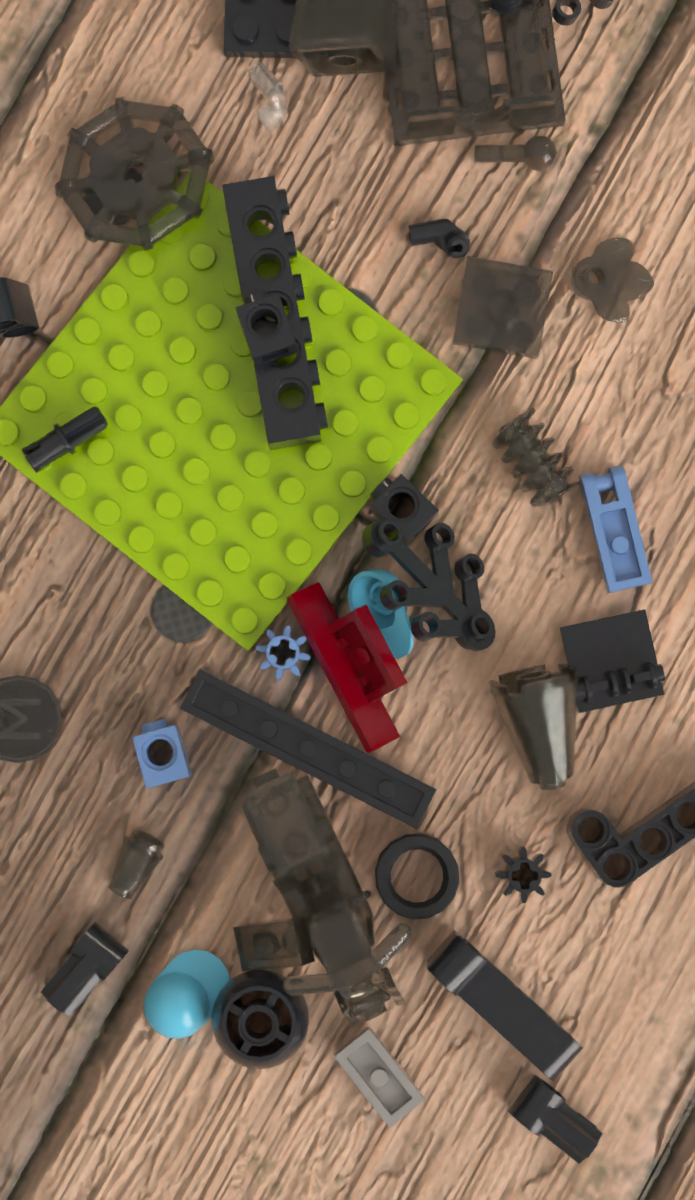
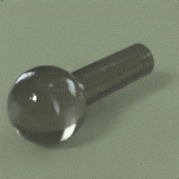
(537, 153)

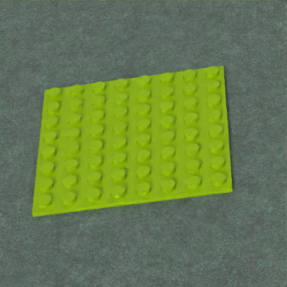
(186, 452)

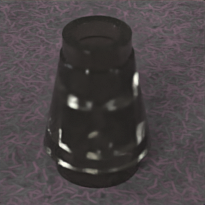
(136, 861)

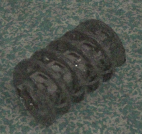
(534, 459)

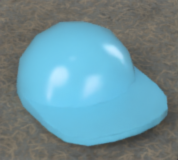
(394, 624)
(185, 993)

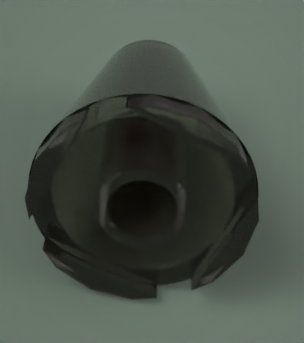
(541, 720)

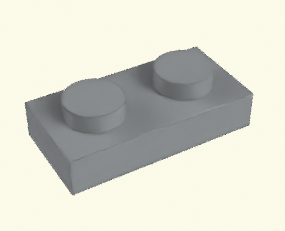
(379, 1077)

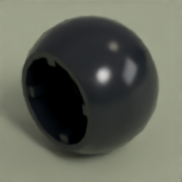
(250, 1050)

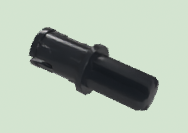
(65, 438)

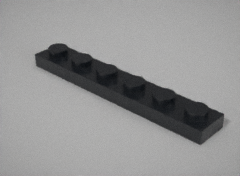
(308, 749)

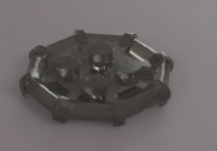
(117, 156)

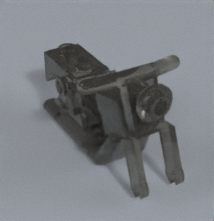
(321, 885)

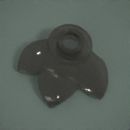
(617, 277)

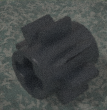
(531, 883)

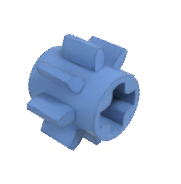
(276, 643)

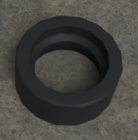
(441, 899)

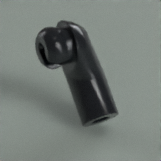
(443, 234)

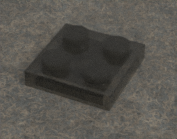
(502, 307)

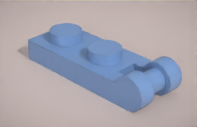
(615, 530)

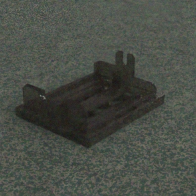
(526, 65)

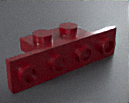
(354, 662)

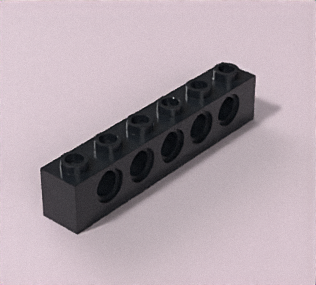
(245, 204)

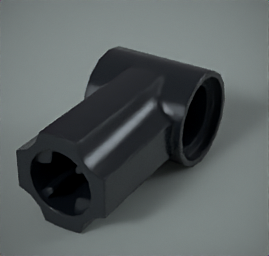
(89, 962)
(546, 1113)

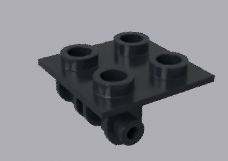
(613, 660)

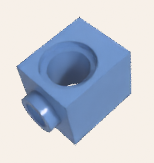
(160, 774)

